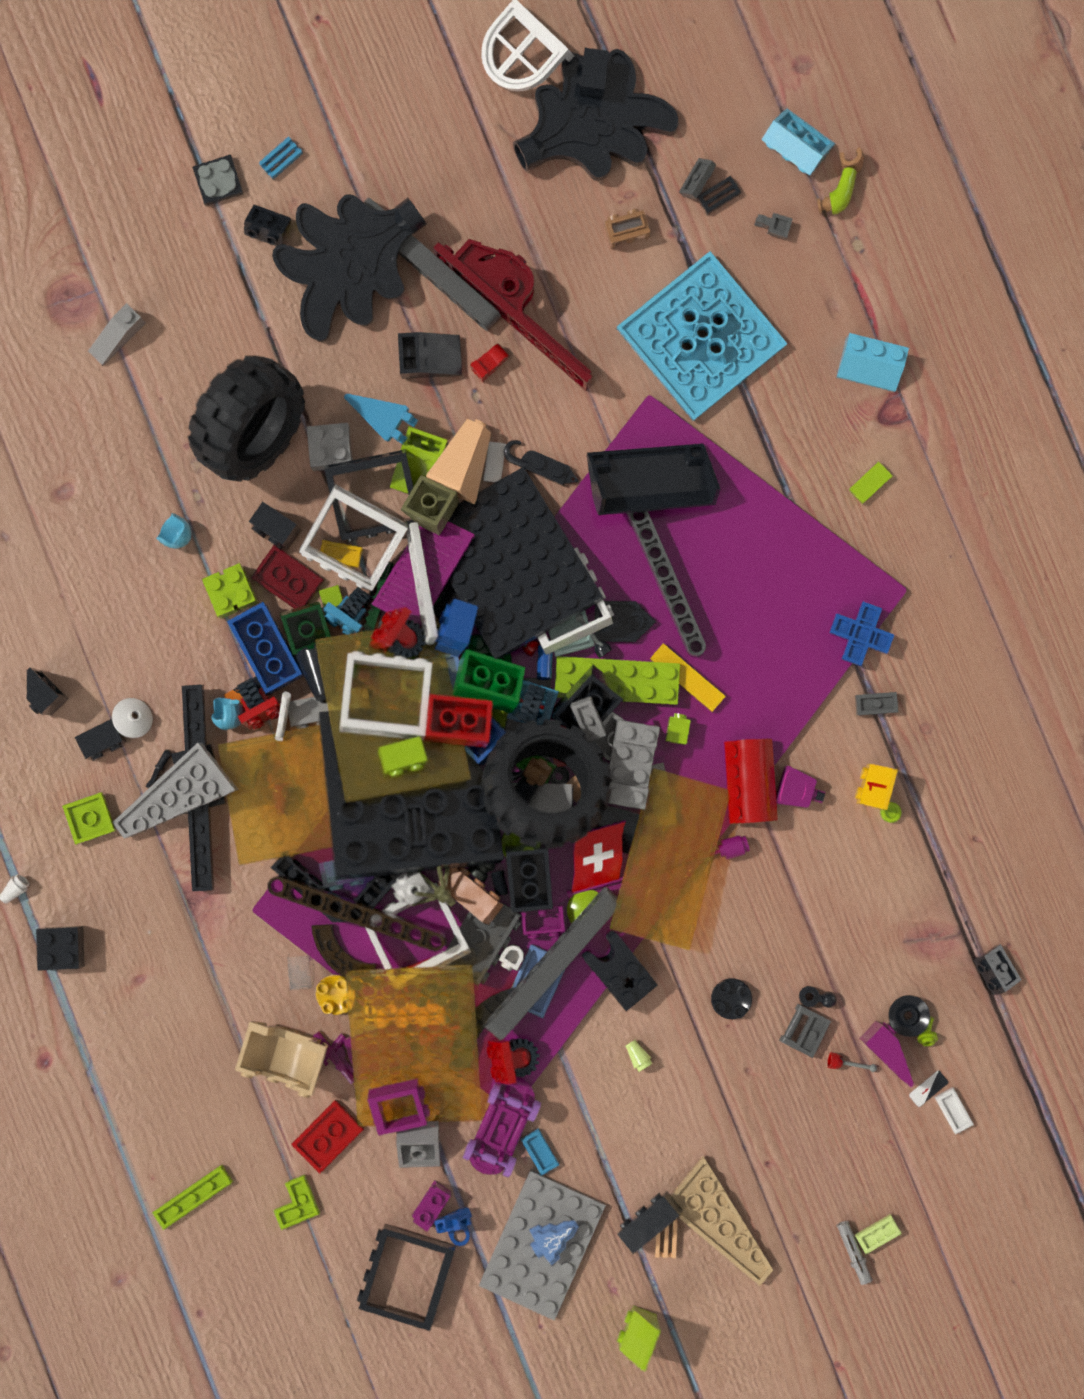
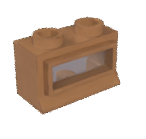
(626, 227)

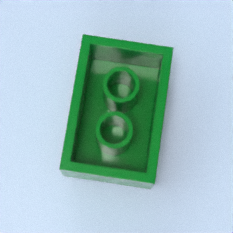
(490, 680)

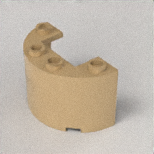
(282, 1056)

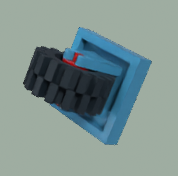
(348, 612)
(534, 703)

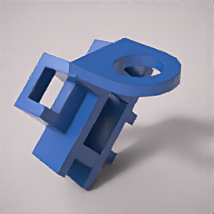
(455, 1221)

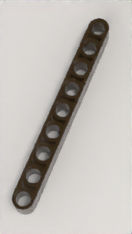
(346, 913)

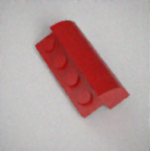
(751, 780)

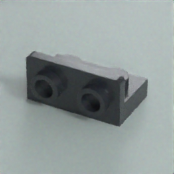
(266, 225)
(997, 970)

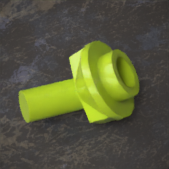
(928, 1037)

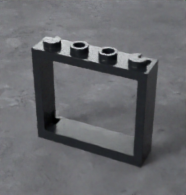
(362, 464)
(417, 1239)

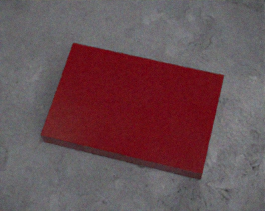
(287, 578)

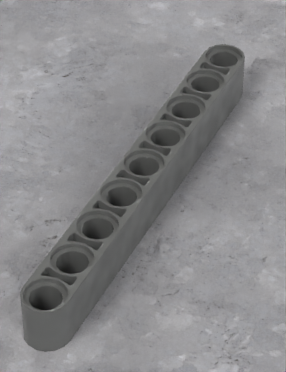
(446, 280)
(670, 580)
(552, 964)

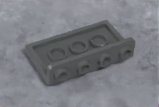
(485, 941)

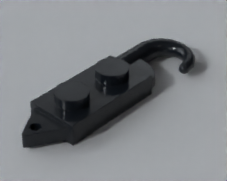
(541, 465)

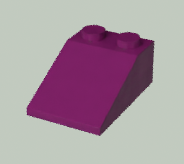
(886, 1046)

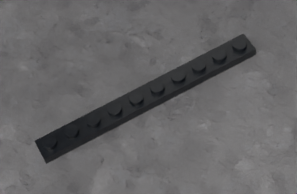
(199, 818)

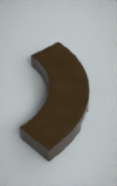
(333, 952)

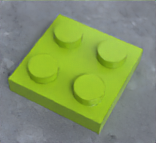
(88, 818)

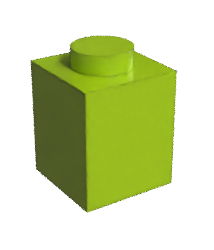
(677, 729)

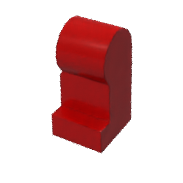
(489, 362)

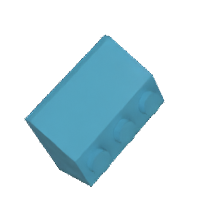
(797, 141)
(872, 362)

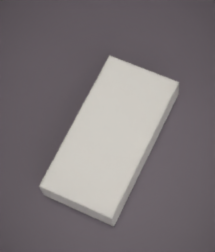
(953, 1110)

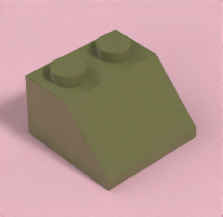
(430, 505)

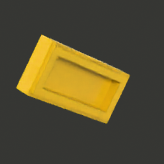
(343, 553)

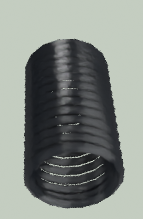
(498, 883)

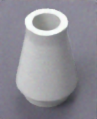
(16, 886)

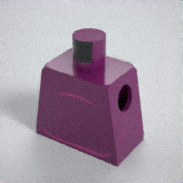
(797, 789)

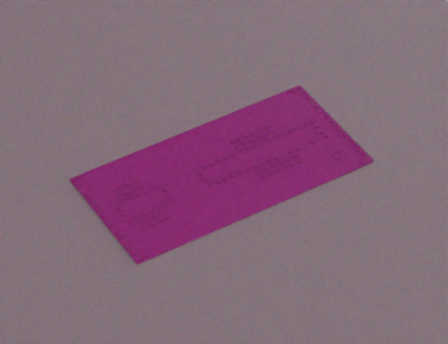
(764, 599)

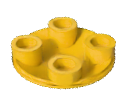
(332, 995)

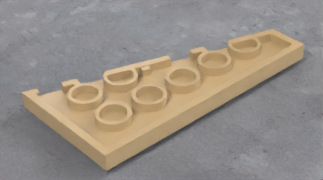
(716, 1220)

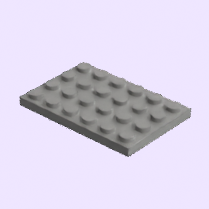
(515, 1268)

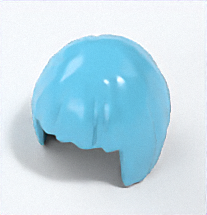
(175, 532)
(226, 713)

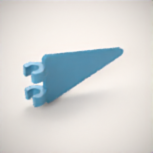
(383, 416)

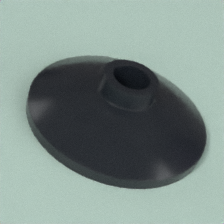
(918, 1021)

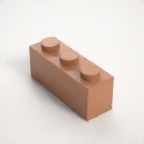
(472, 895)

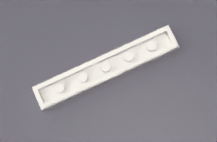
(421, 583)

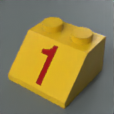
(876, 786)

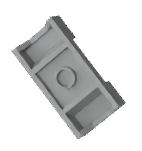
(632, 763)

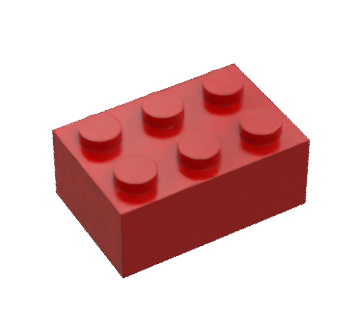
(458, 721)

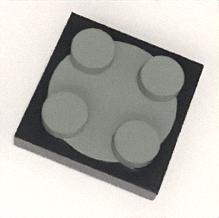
(217, 180)

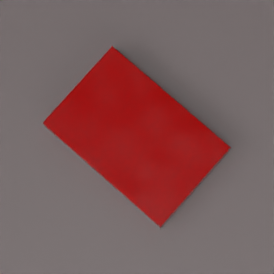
(327, 1136)

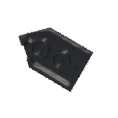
(628, 624)

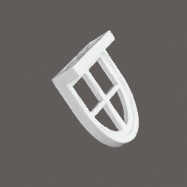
(536, 30)

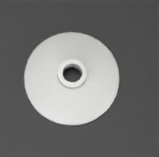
(126, 724)

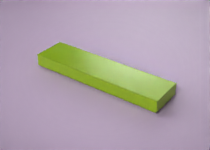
(192, 1197)

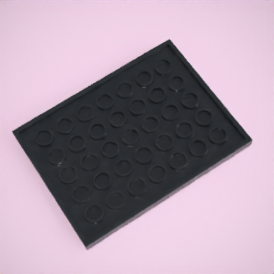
(518, 566)

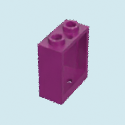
(392, 1091)

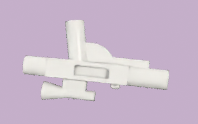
(282, 721)

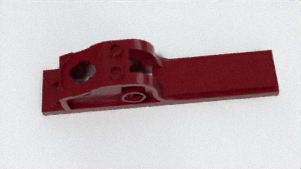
(492, 280)

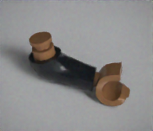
(536, 774)

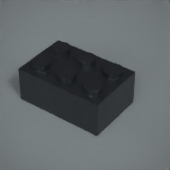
(594, 684)
(529, 877)

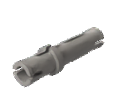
(863, 1275)

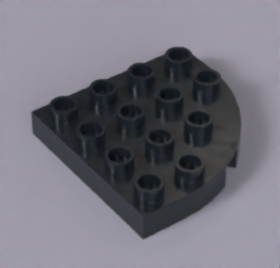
(370, 832)

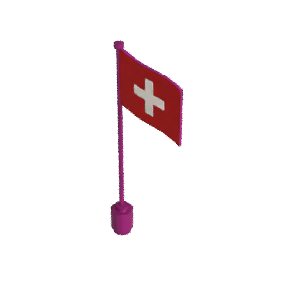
(600, 857)

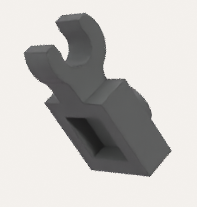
(777, 225)

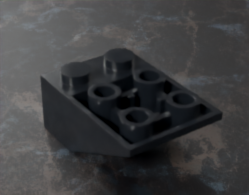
(429, 355)

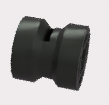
(481, 871)

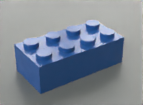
(265, 648)

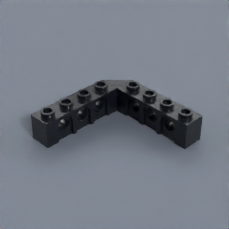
(370, 895)

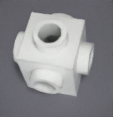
(407, 885)

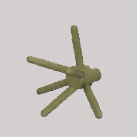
(440, 893)

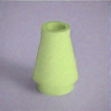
(638, 1056)

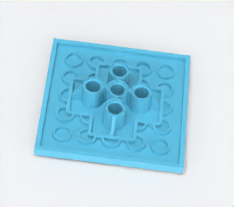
(698, 375)

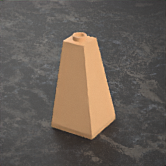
(463, 461)

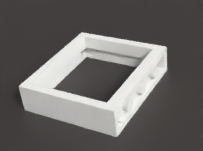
(344, 571)
(581, 632)
(379, 728)
(440, 960)

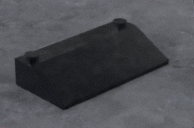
(652, 479)

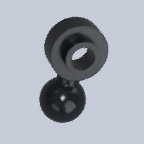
(827, 999)

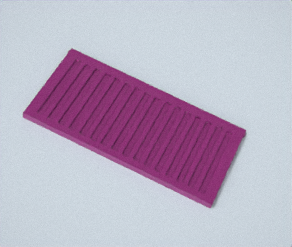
(440, 557)

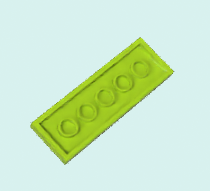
(641, 680)

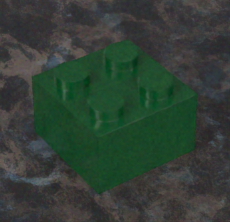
(304, 626)

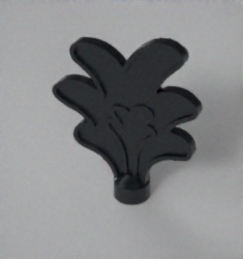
(594, 127)
(350, 260)

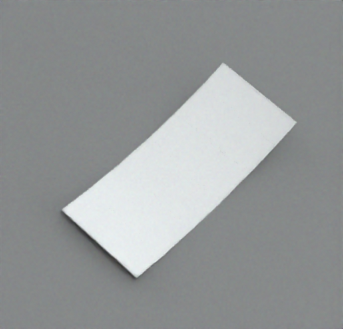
(494, 462)

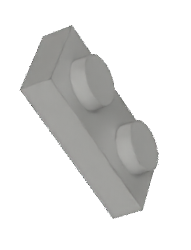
(588, 719)

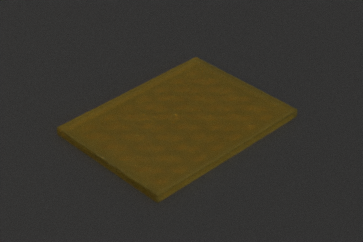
(384, 697)
(279, 795)

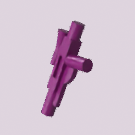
(337, 1055)

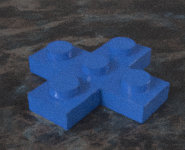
(861, 633)

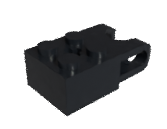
(616, 967)

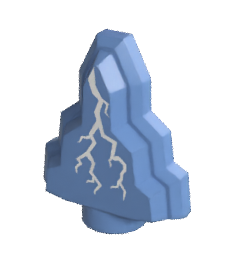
(552, 1239)

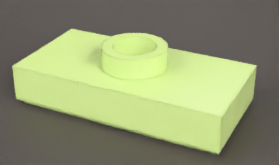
(878, 1234)

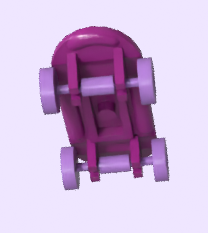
(502, 1128)

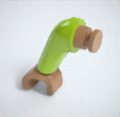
(842, 194)

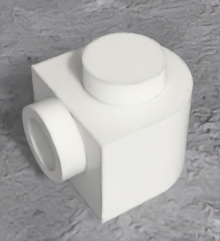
(511, 957)

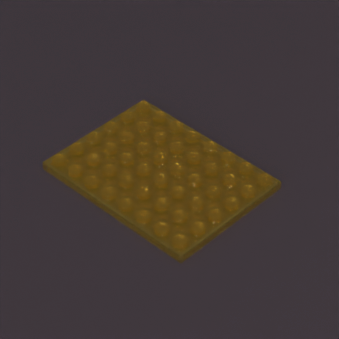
(415, 1028)

